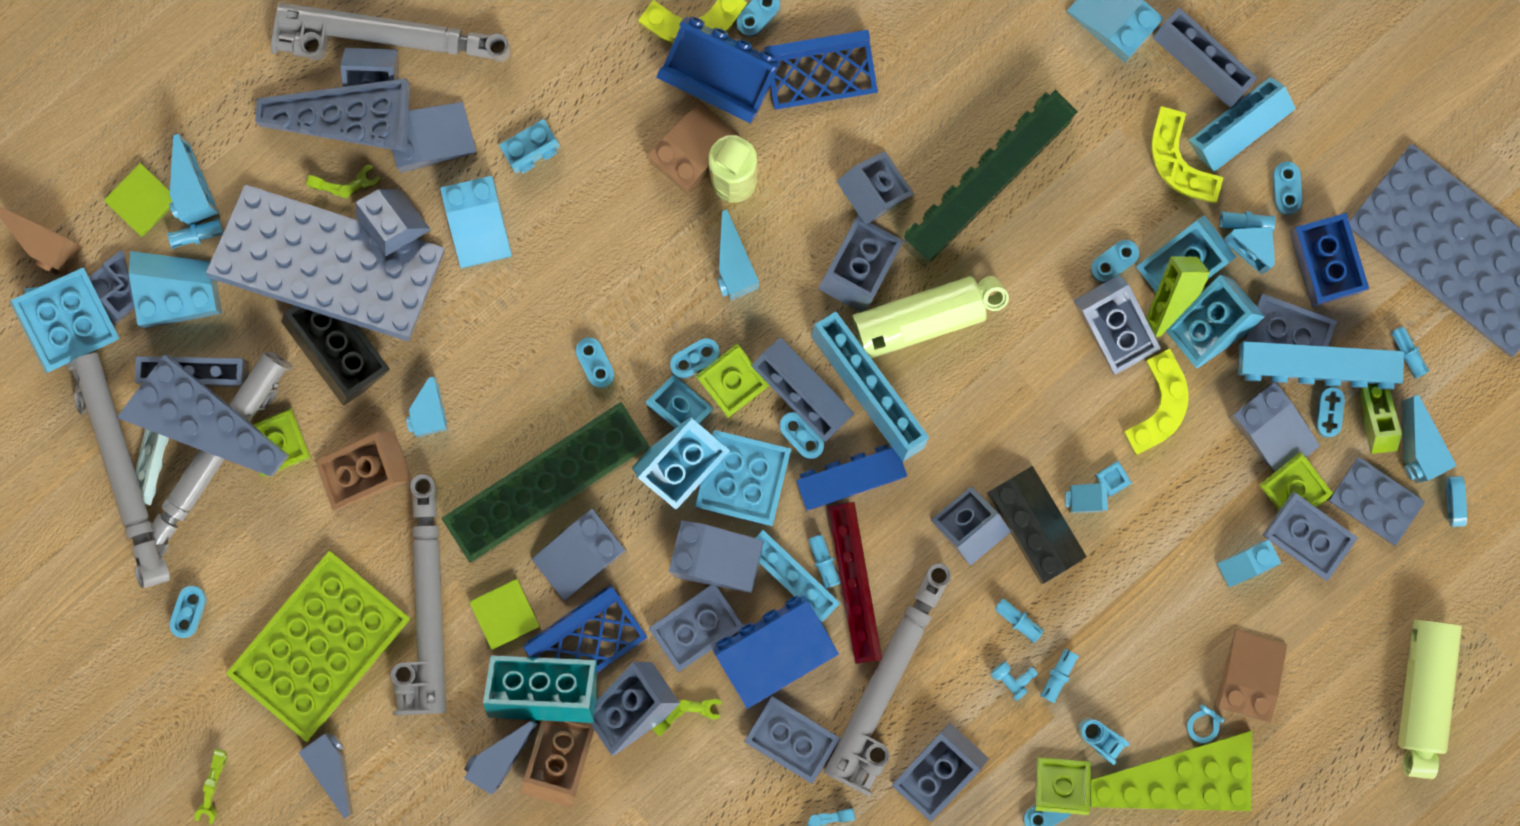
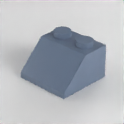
(368, 66)
(875, 187)
(390, 219)
(971, 525)

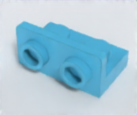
(530, 147)

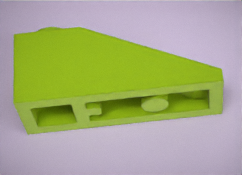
(1178, 289)
(1380, 419)

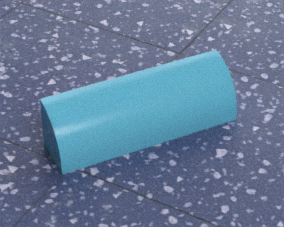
(1242, 124)

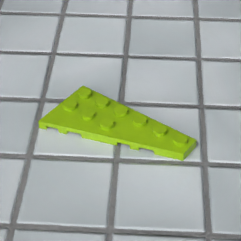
(1194, 779)

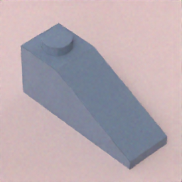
(329, 767)

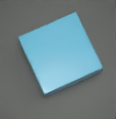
(1114, 477)

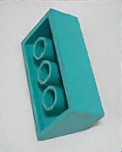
(541, 689)

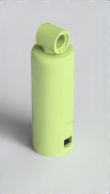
(733, 168)
(928, 314)
(1428, 696)

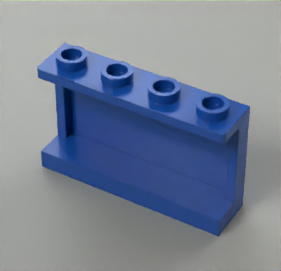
(719, 69)
(775, 650)

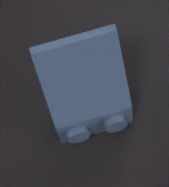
(435, 137)
(860, 265)
(1117, 324)
(1274, 427)
(578, 554)
(715, 557)
(632, 706)
(494, 763)
(940, 772)

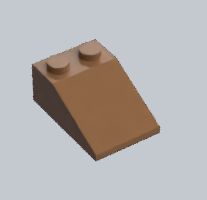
(686, 147)
(47, 247)
(363, 469)
(1251, 676)
(557, 761)

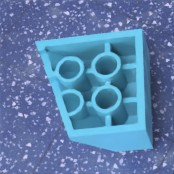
(171, 289)

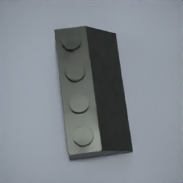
(336, 351)
(1037, 525)

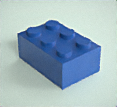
(1329, 259)

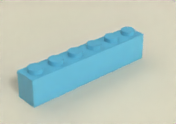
(1320, 363)
(869, 386)

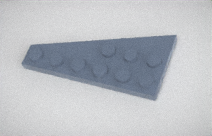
(358, 114)
(189, 412)

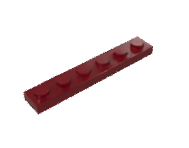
(855, 583)

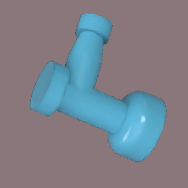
(1016, 686)

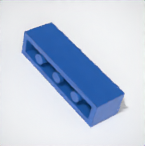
(850, 478)

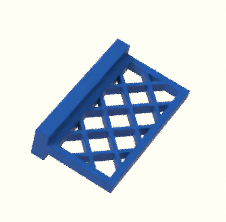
(823, 46)
(578, 617)

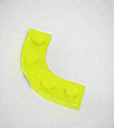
(666, 24)
(1170, 163)
(1171, 408)

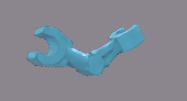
(825, 818)

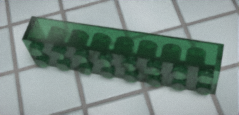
(995, 172)
(546, 483)

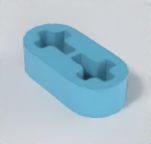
(1336, 413)
(1456, 501)

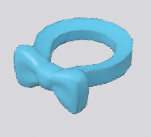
(1217, 719)

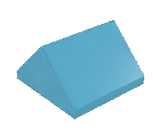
(1254, 246)
(677, 403)

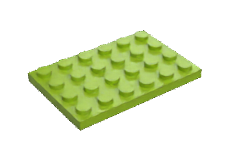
(318, 646)

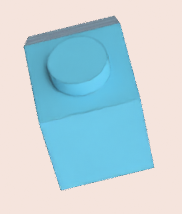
(427, 411)
(1086, 498)
(1249, 563)

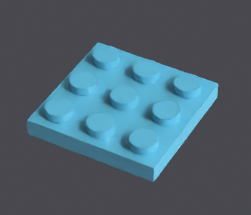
(64, 320)
(745, 480)

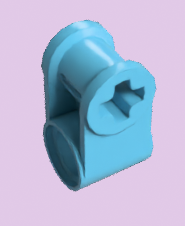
(1106, 742)

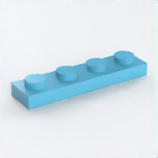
(795, 577)

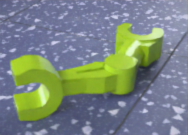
(346, 190)
(687, 706)
(218, 762)

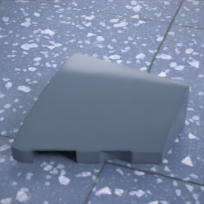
(114, 287)

